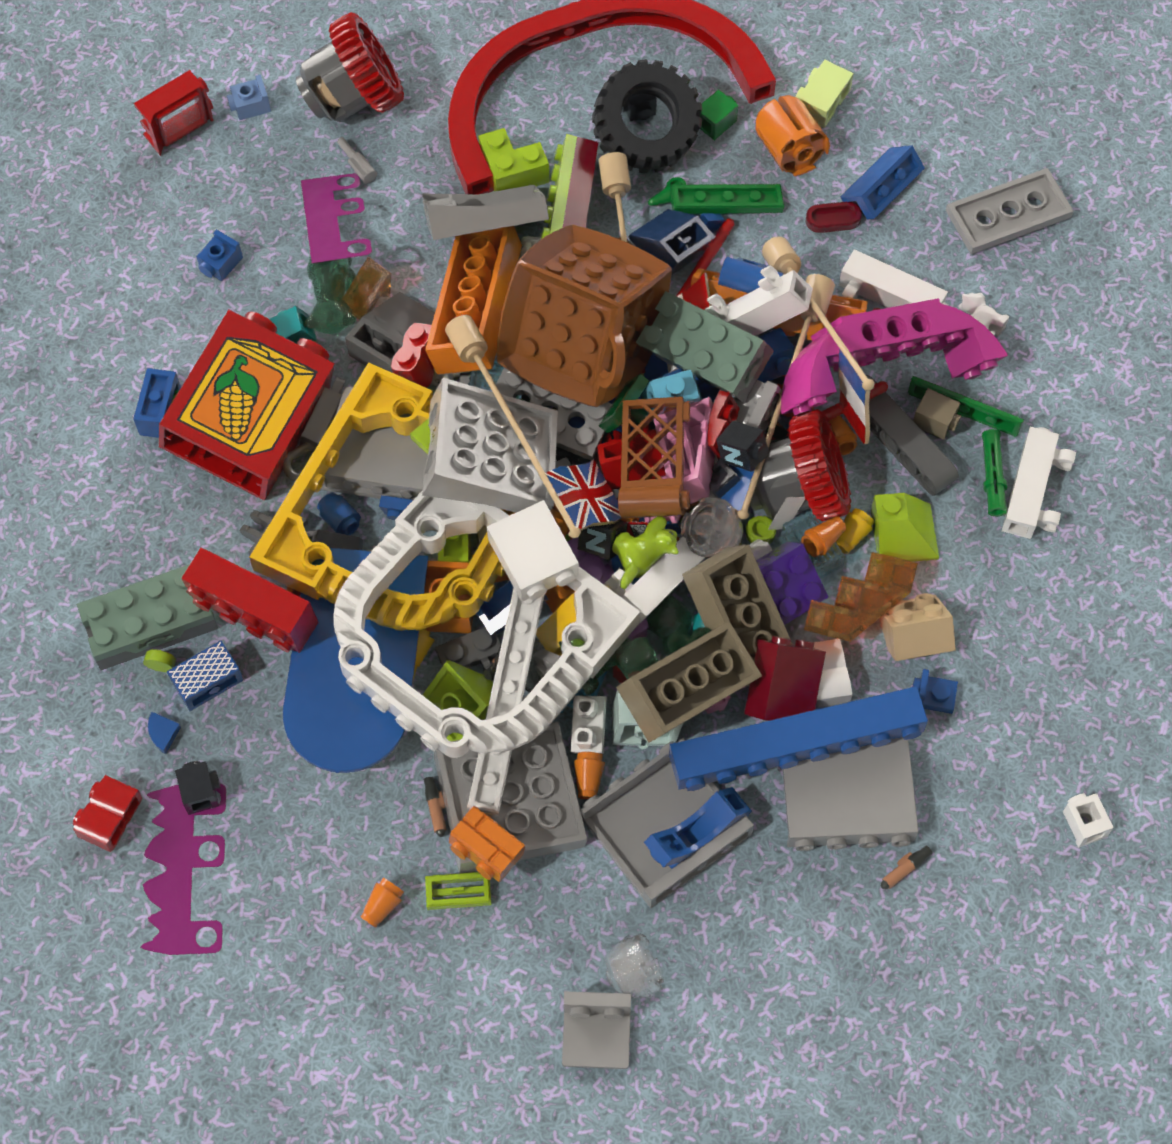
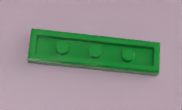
(727, 198)

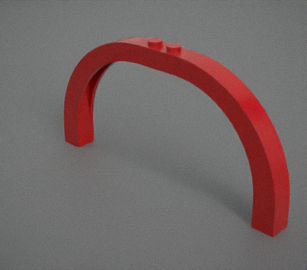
(575, 20)

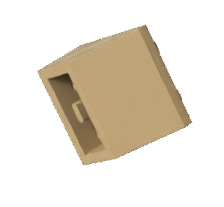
(918, 628)

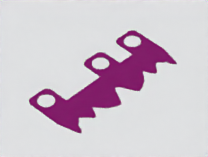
(172, 889)

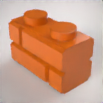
(485, 844)

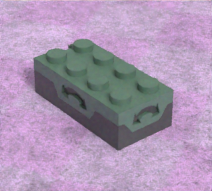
(706, 346)
(142, 618)

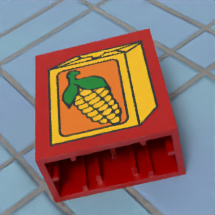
(246, 402)

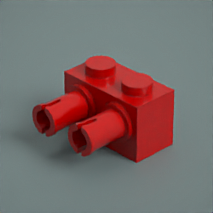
(611, 456)

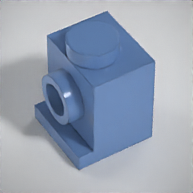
(249, 98)

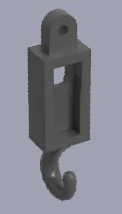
(317, 426)

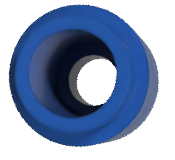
(338, 514)

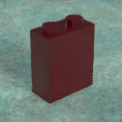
(788, 679)

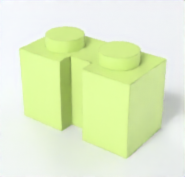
(825, 91)

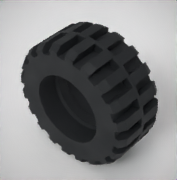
(671, 90)

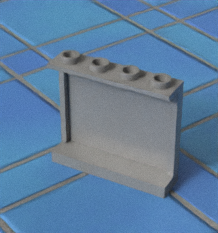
(377, 464)
(852, 799)
(646, 805)

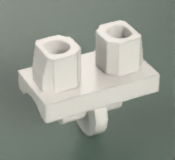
(588, 724)

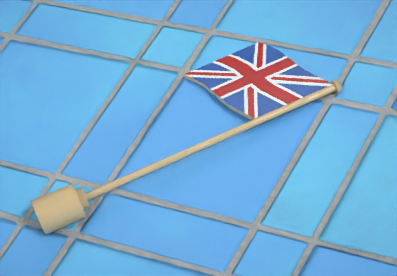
(576, 490)

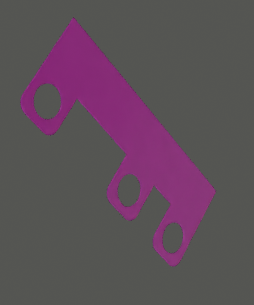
(322, 219)

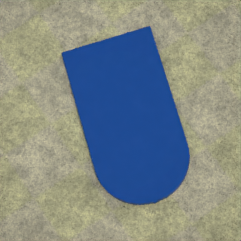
(324, 715)

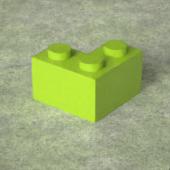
(512, 166)

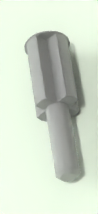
(358, 162)

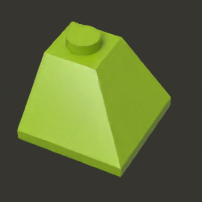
(904, 527)
(460, 688)

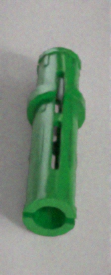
(996, 502)

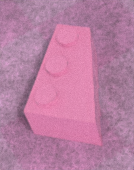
(697, 453)

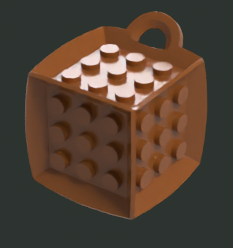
(578, 314)

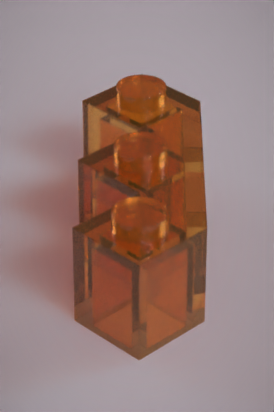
(863, 602)

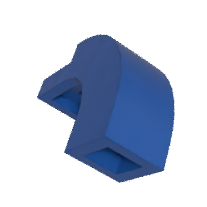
(709, 821)

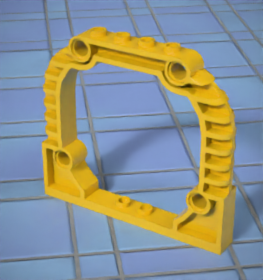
(287, 551)

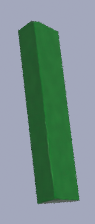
(971, 408)

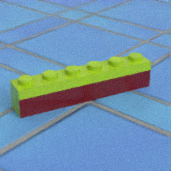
(572, 183)

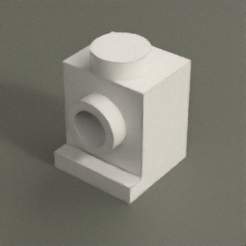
(1091, 808)

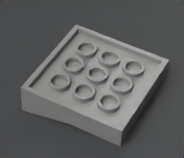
(467, 213)
(479, 455)
(537, 797)

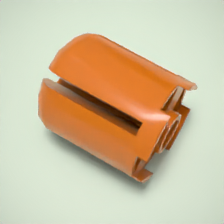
(791, 134)

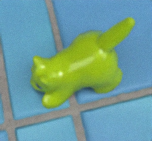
(641, 552)

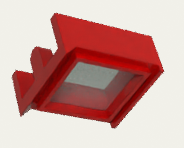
(174, 110)

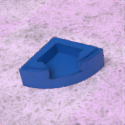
(712, 221)
(162, 731)

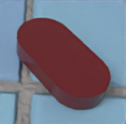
(833, 217)

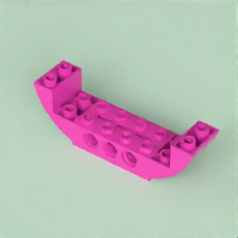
(886, 335)

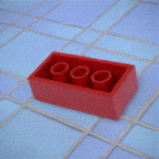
(249, 601)

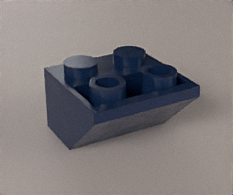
(673, 238)

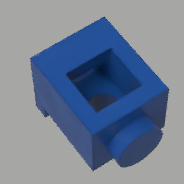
(219, 256)

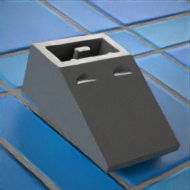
(382, 330)

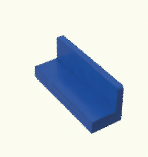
(884, 180)

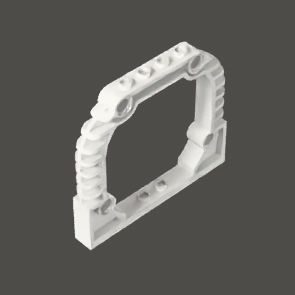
(601, 622)

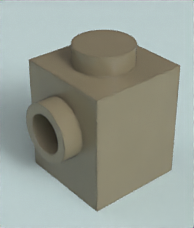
(937, 414)

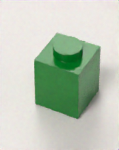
(718, 114)

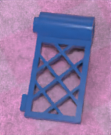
(741, 274)

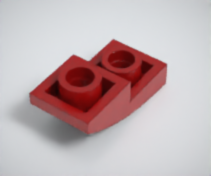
(722, 414)

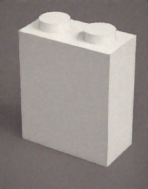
(533, 551)

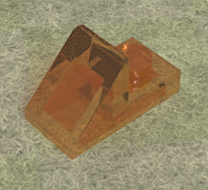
(367, 287)

